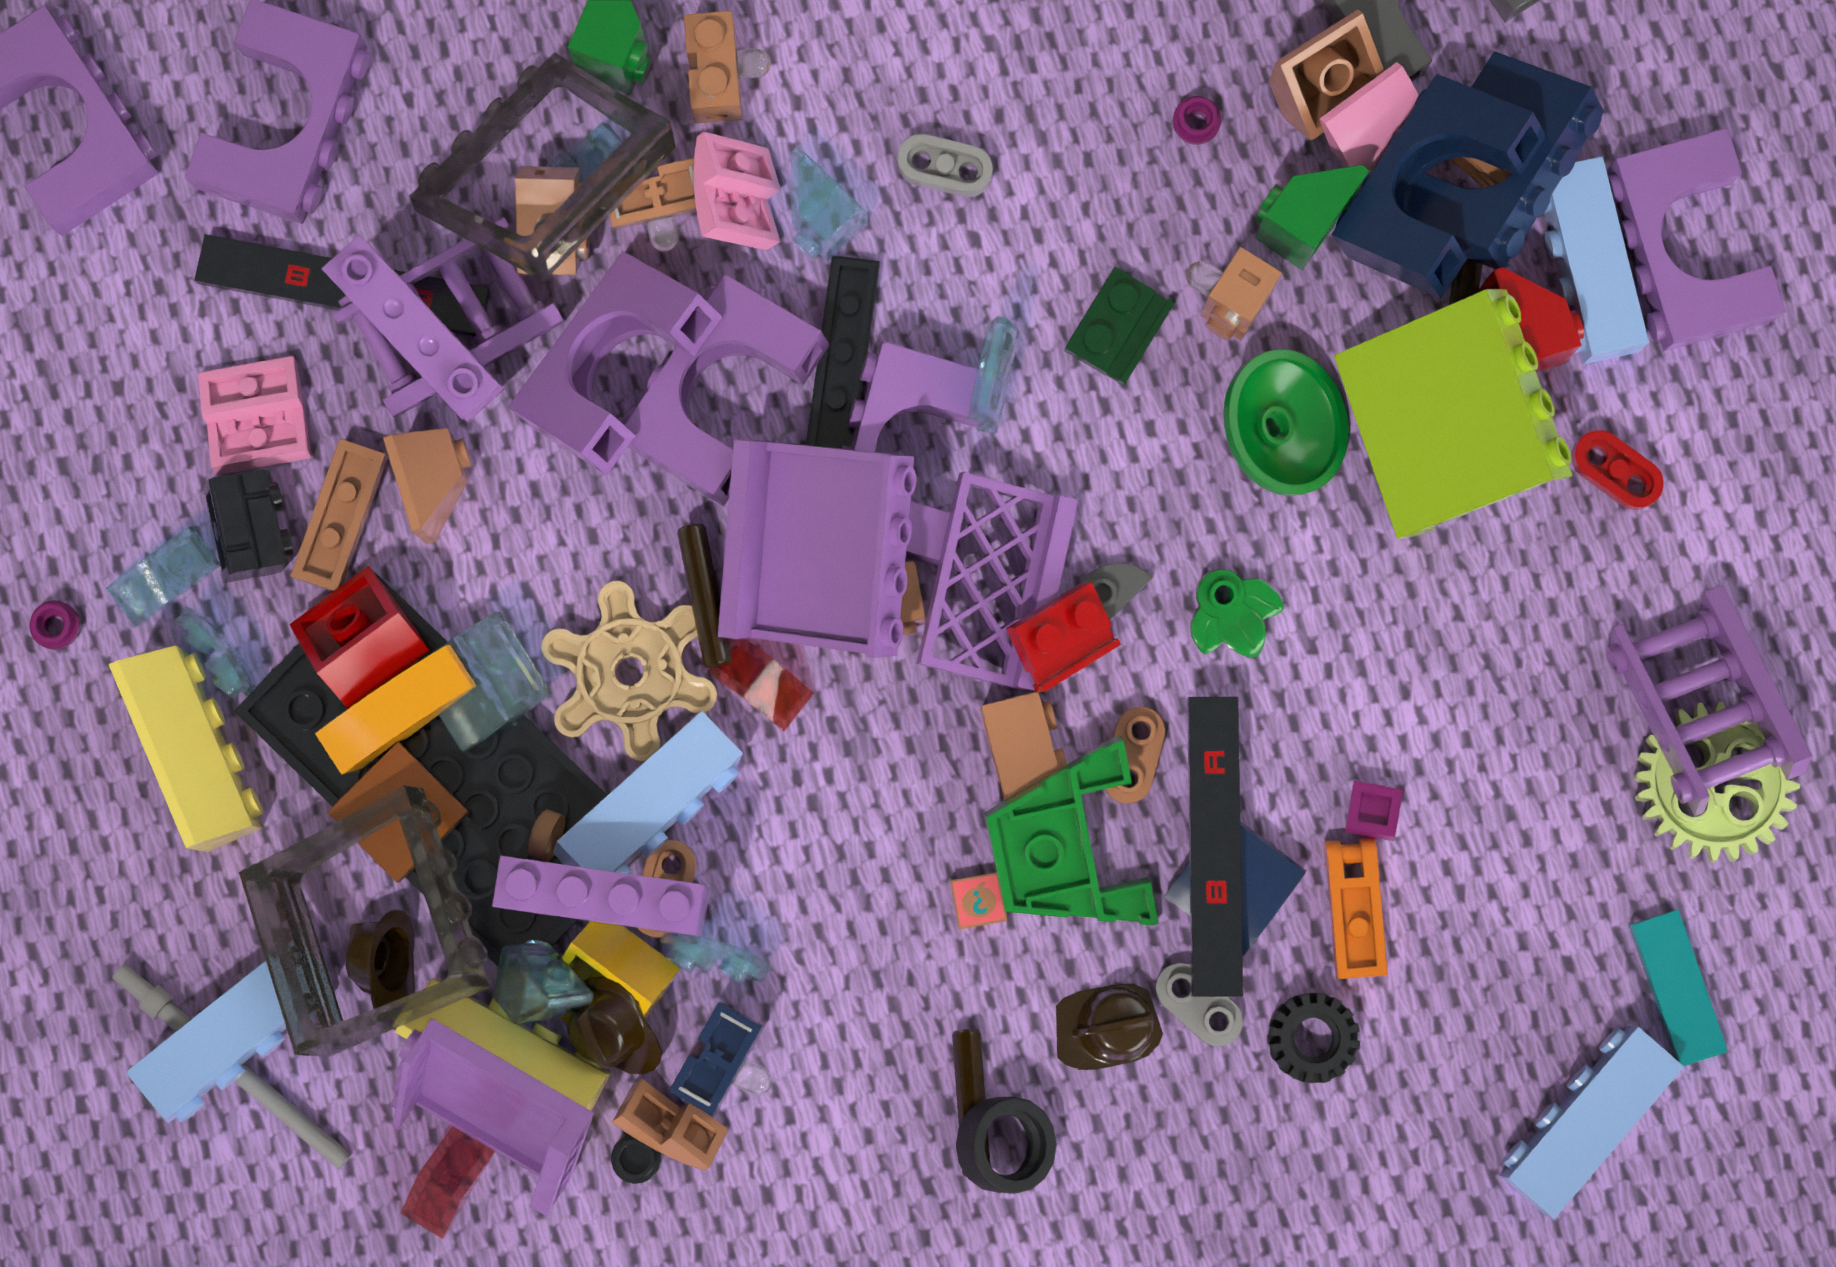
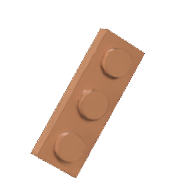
(339, 515)

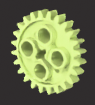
(1716, 827)

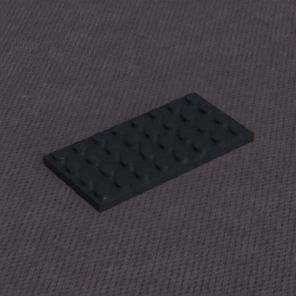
(499, 781)

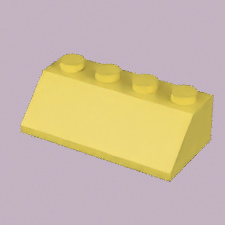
(187, 747)
(528, 1049)

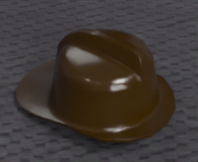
(382, 957)
(1106, 1027)
(613, 1030)

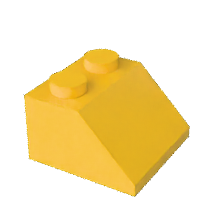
(624, 958)

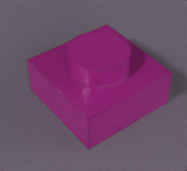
(1373, 810)

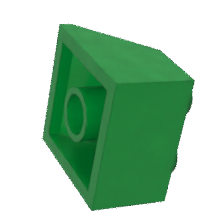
(611, 44)
(1306, 210)

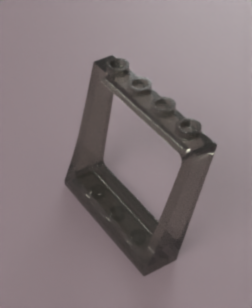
(586, 207)
(294, 949)

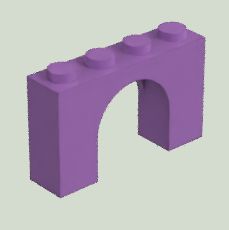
(109, 158)
(287, 176)
(624, 304)
(1681, 305)
(903, 383)
(663, 417)
(601, 896)

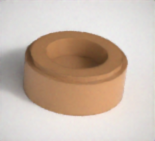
(544, 834)

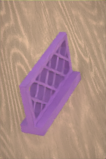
(1039, 580)

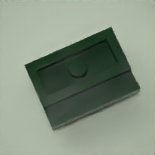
(1119, 326)

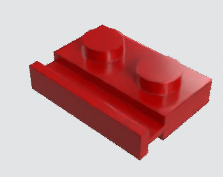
(1063, 636)

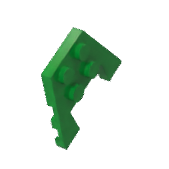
(1046, 849)

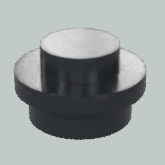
(634, 1160)

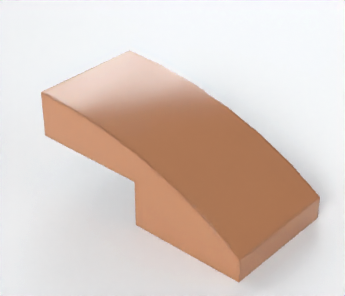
(672, 1130)

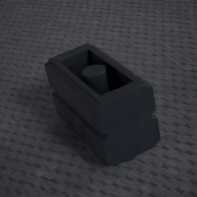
(247, 525)

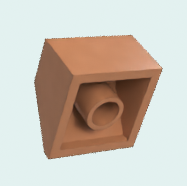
(1325, 73)

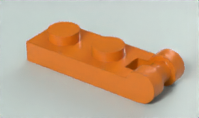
(1355, 910)

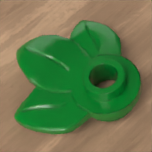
(1236, 620)

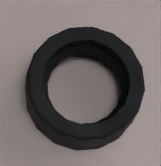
(1039, 1152)

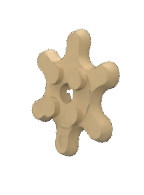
(597, 656)

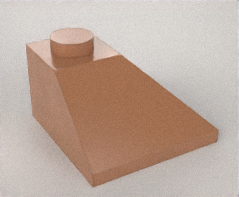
(428, 476)

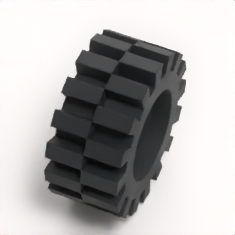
(1343, 1031)

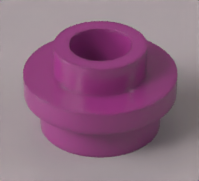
(1201, 106)
(39, 625)

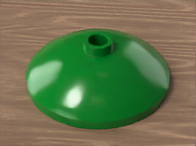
(1303, 420)

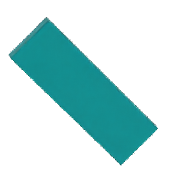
(1678, 988)

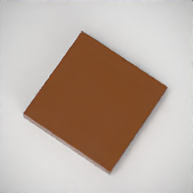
(391, 772)

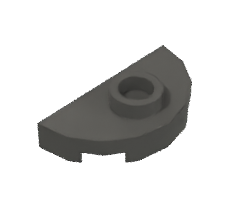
(1117, 585)

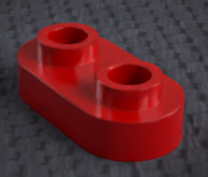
(1619, 466)

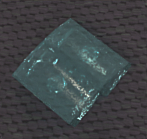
(993, 374)
(504, 680)

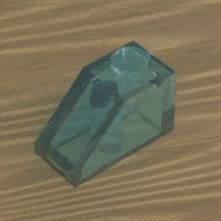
(821, 209)

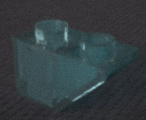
(537, 983)

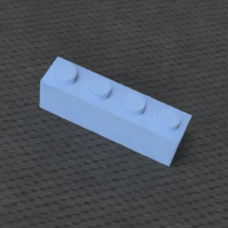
(1594, 263)
(652, 799)
(212, 1047)
(1591, 1120)

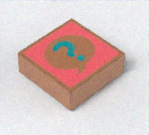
(977, 901)

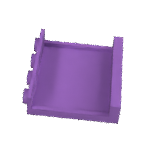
(816, 546)
(492, 1106)

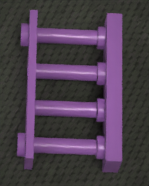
(412, 328)
(490, 340)
(1737, 662)

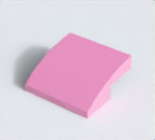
(1366, 120)
(734, 190)
(254, 415)

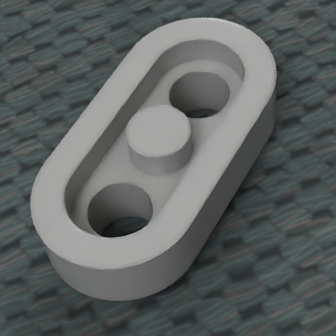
(946, 160)
(1196, 1011)

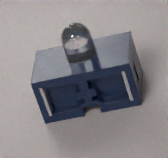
(723, 1062)

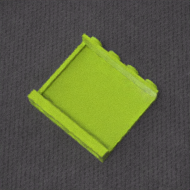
(1453, 412)

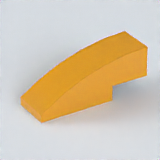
(395, 710)

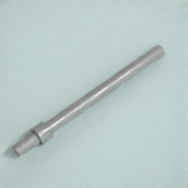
(158, 1004)

